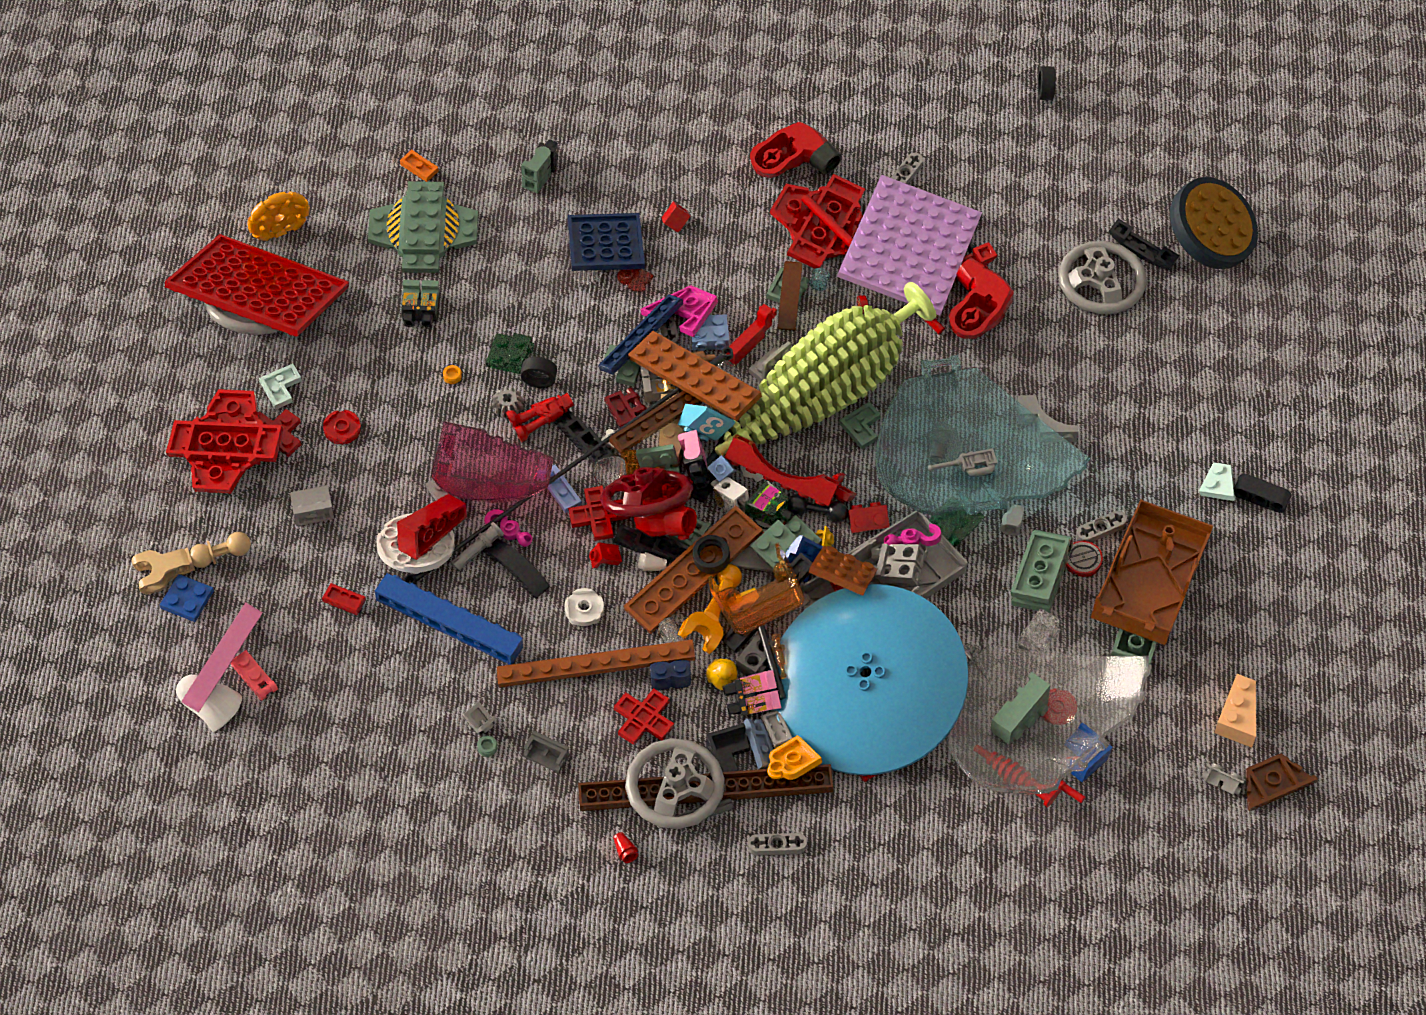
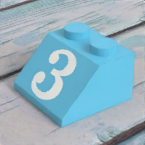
(707, 422)

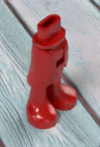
(546, 410)

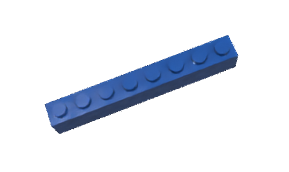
(449, 618)

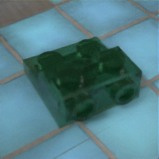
(509, 352)

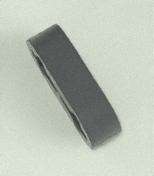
(671, 331)

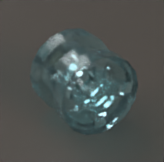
(819, 279)

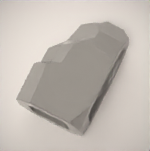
(1012, 520)

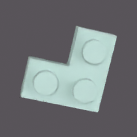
(276, 384)

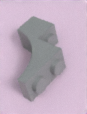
(1068, 432)

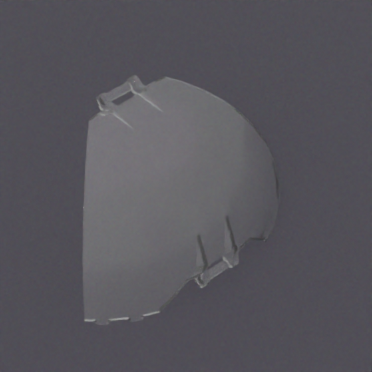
(1082, 690)

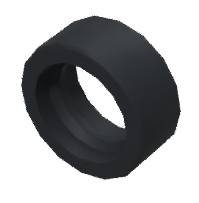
(1046, 82)
(537, 379)
(711, 540)

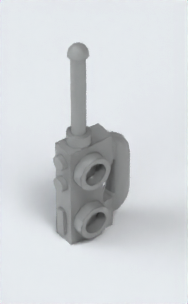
(970, 460)

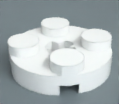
(584, 617)

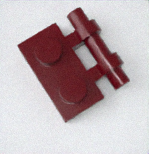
(620, 408)

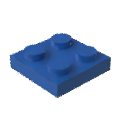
(186, 598)

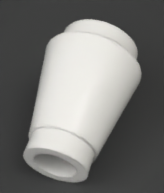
(650, 562)

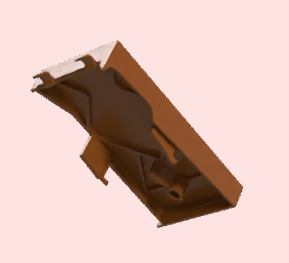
(1152, 572)

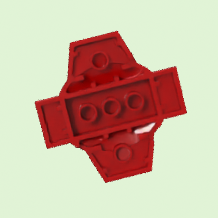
(810, 235)
(224, 441)

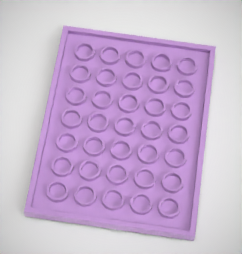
(909, 239)

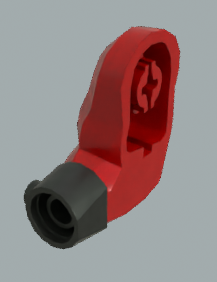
(791, 148)

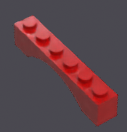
(745, 453)

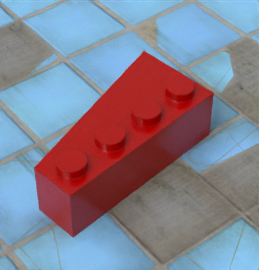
(429, 525)

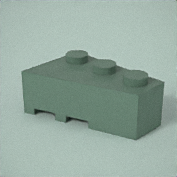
(1023, 710)

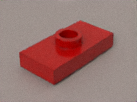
(343, 599)

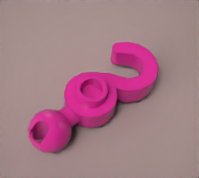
(510, 528)
(913, 536)

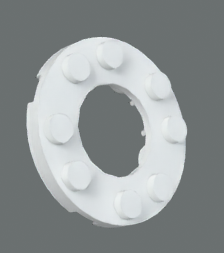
(390, 554)

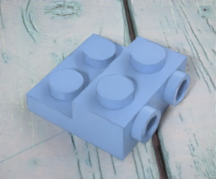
(712, 334)

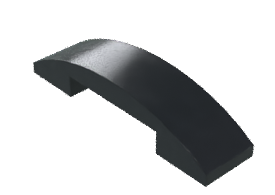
(1142, 248)
(518, 566)

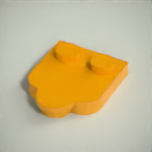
(792, 759)

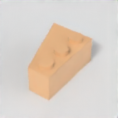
(1239, 712)

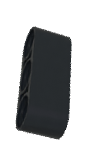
(1262, 493)

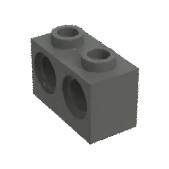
(753, 654)

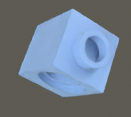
(721, 468)

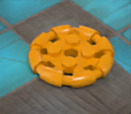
(291, 208)

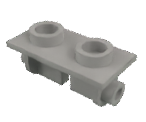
(1230, 781)

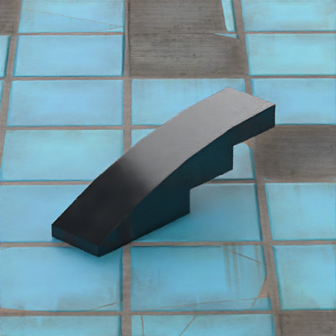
(581, 436)
(640, 542)

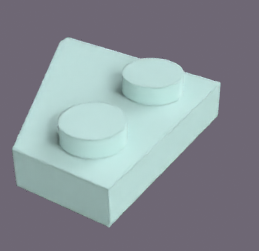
(1219, 482)

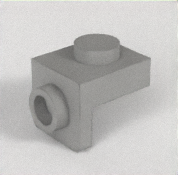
(479, 718)

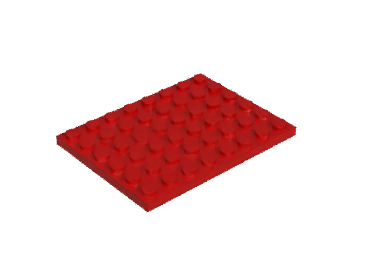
(257, 285)

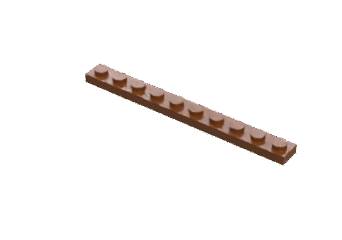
(594, 663)

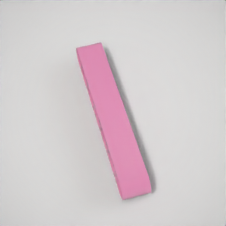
(221, 657)

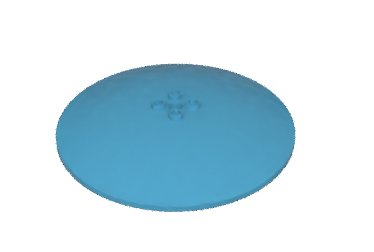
(896, 711)

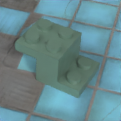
(785, 536)

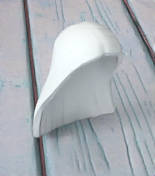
(218, 708)

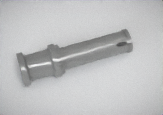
(484, 541)

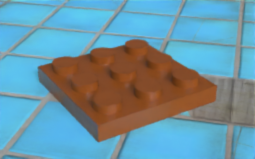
(843, 570)

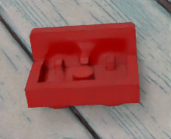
(868, 518)

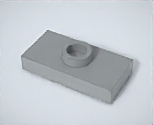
(777, 731)

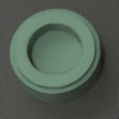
(487, 746)

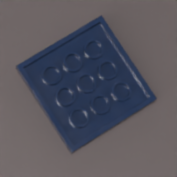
(605, 241)

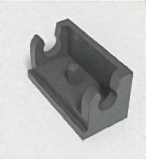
(546, 751)

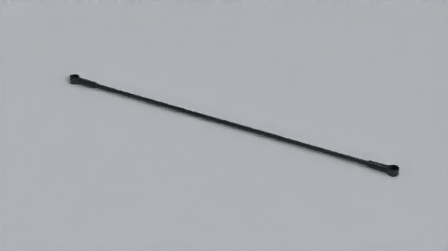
(718, 360)

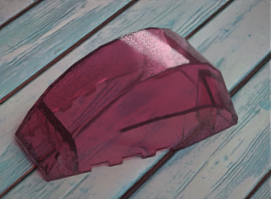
(486, 467)

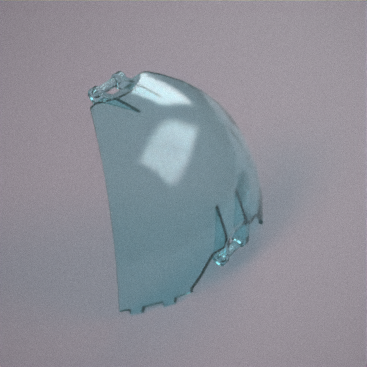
(978, 417)

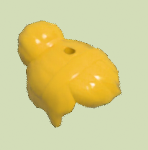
(721, 672)

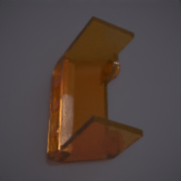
(762, 604)

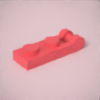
(253, 675)

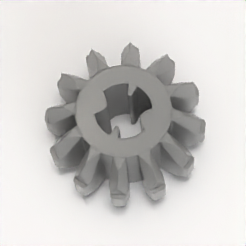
(506, 401)

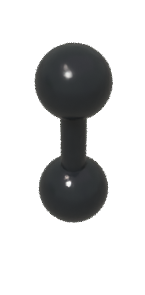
(836, 511)

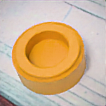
(452, 374)

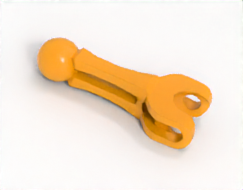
(708, 621)

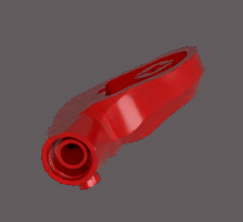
(984, 304)
(676, 522)

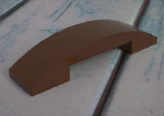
(789, 295)

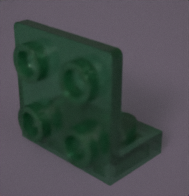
(956, 525)

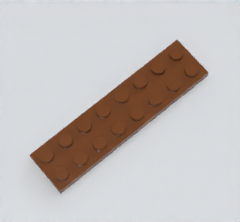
(695, 375)
(682, 577)

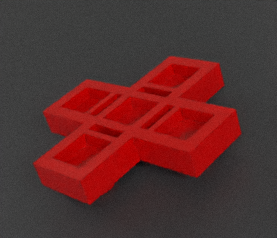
(289, 422)
(594, 514)
(643, 716)

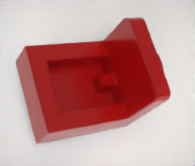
(843, 494)
(605, 554)

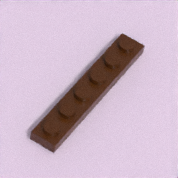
(652, 422)

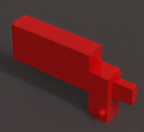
(752, 334)

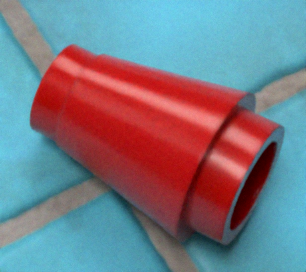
(625, 848)

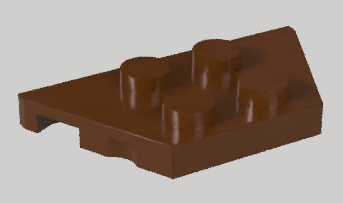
(1274, 780)

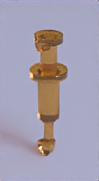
(778, 649)

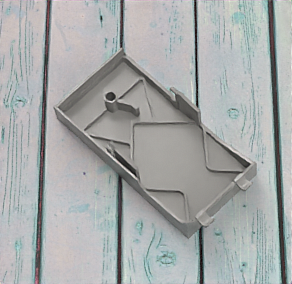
(940, 565)

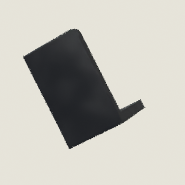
(726, 744)

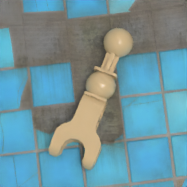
(182, 561)

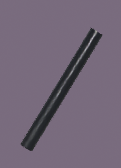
(771, 661)

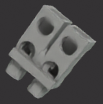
(899, 563)

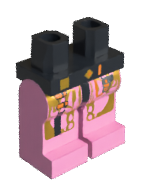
(695, 458)
(746, 694)

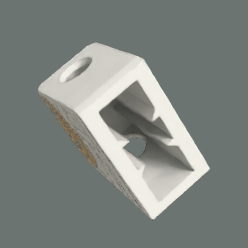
(729, 493)

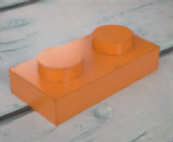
(419, 165)

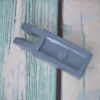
(759, 742)

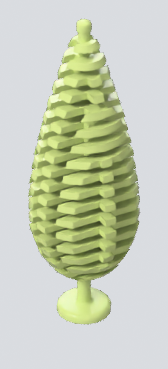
(829, 369)

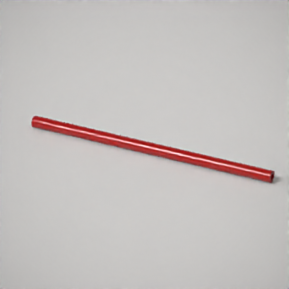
(847, 239)

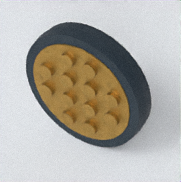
(1213, 223)

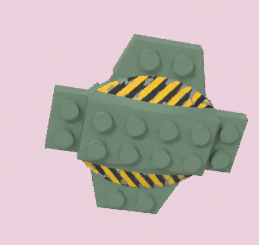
(423, 227)

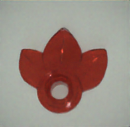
(636, 278)

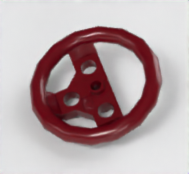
(639, 486)

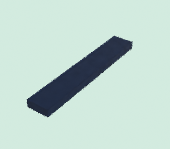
(650, 323)

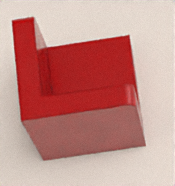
(675, 216)

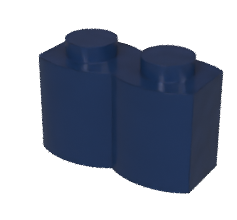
(673, 674)

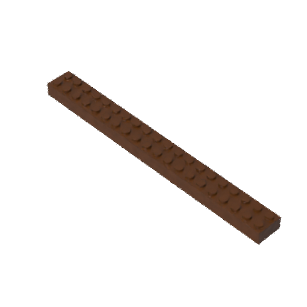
(737, 785)

